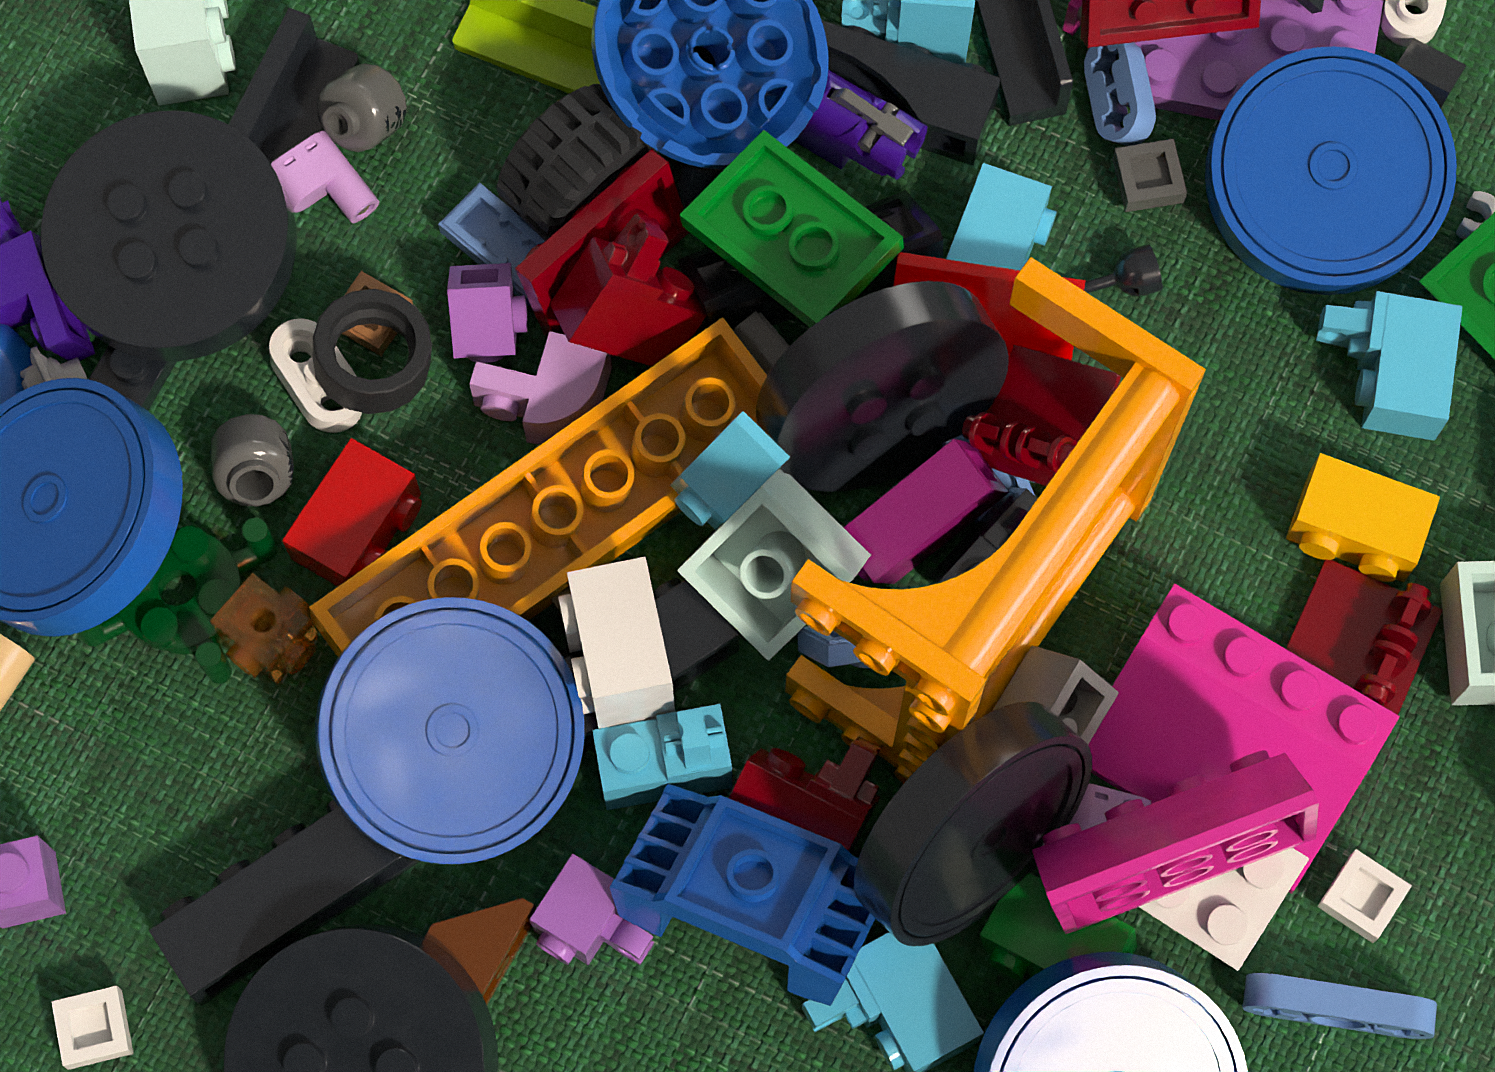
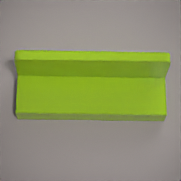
(533, 39)

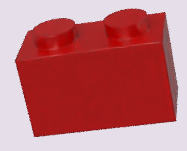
(353, 514)

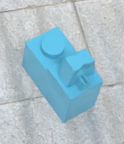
(933, 24)
(1403, 357)
(673, 749)
(910, 998)

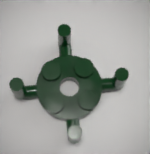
(188, 626)

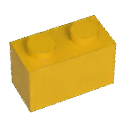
(1362, 519)

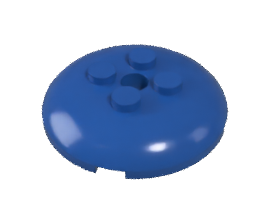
(764, 74)

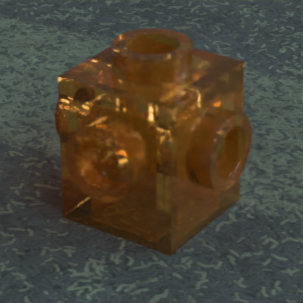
(266, 630)

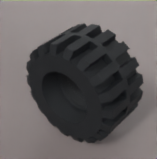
(567, 159)

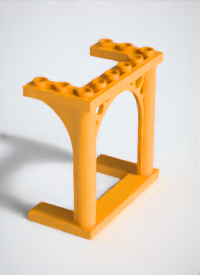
(970, 633)

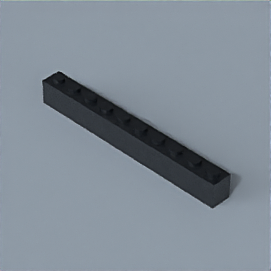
(334, 866)

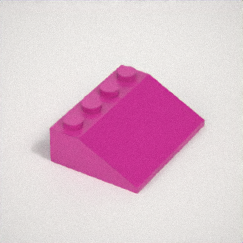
(1216, 691)
(1176, 841)

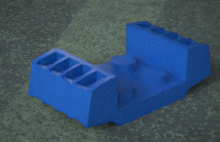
(749, 884)

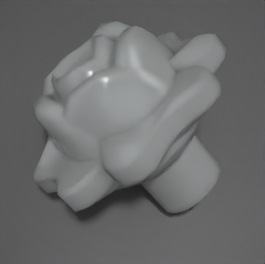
(48, 369)

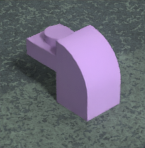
(565, 388)

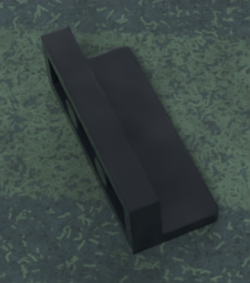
(1027, 58)
(285, 89)

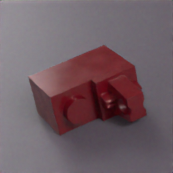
(622, 300)
(830, 803)

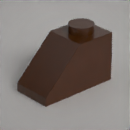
(485, 941)

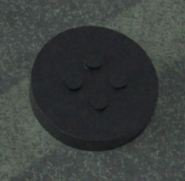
(169, 235)
(882, 385)
(970, 822)
(361, 1005)

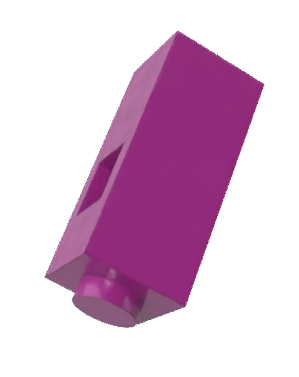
(925, 511)

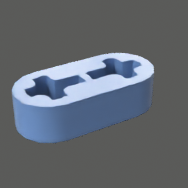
(1114, 93)

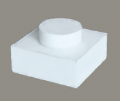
(1364, 896)
(92, 1027)

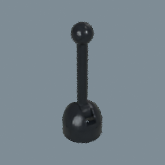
(1134, 274)

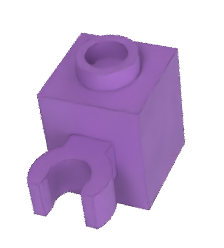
(582, 915)

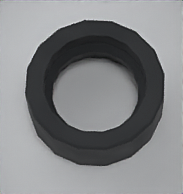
(378, 308)

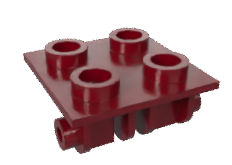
(1039, 414)
(1365, 632)

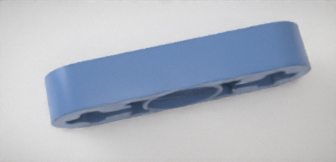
(1340, 1006)

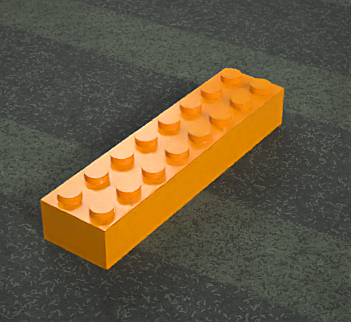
(566, 501)

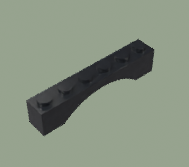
(944, 95)

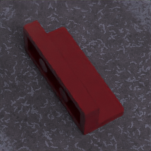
(1145, 20)

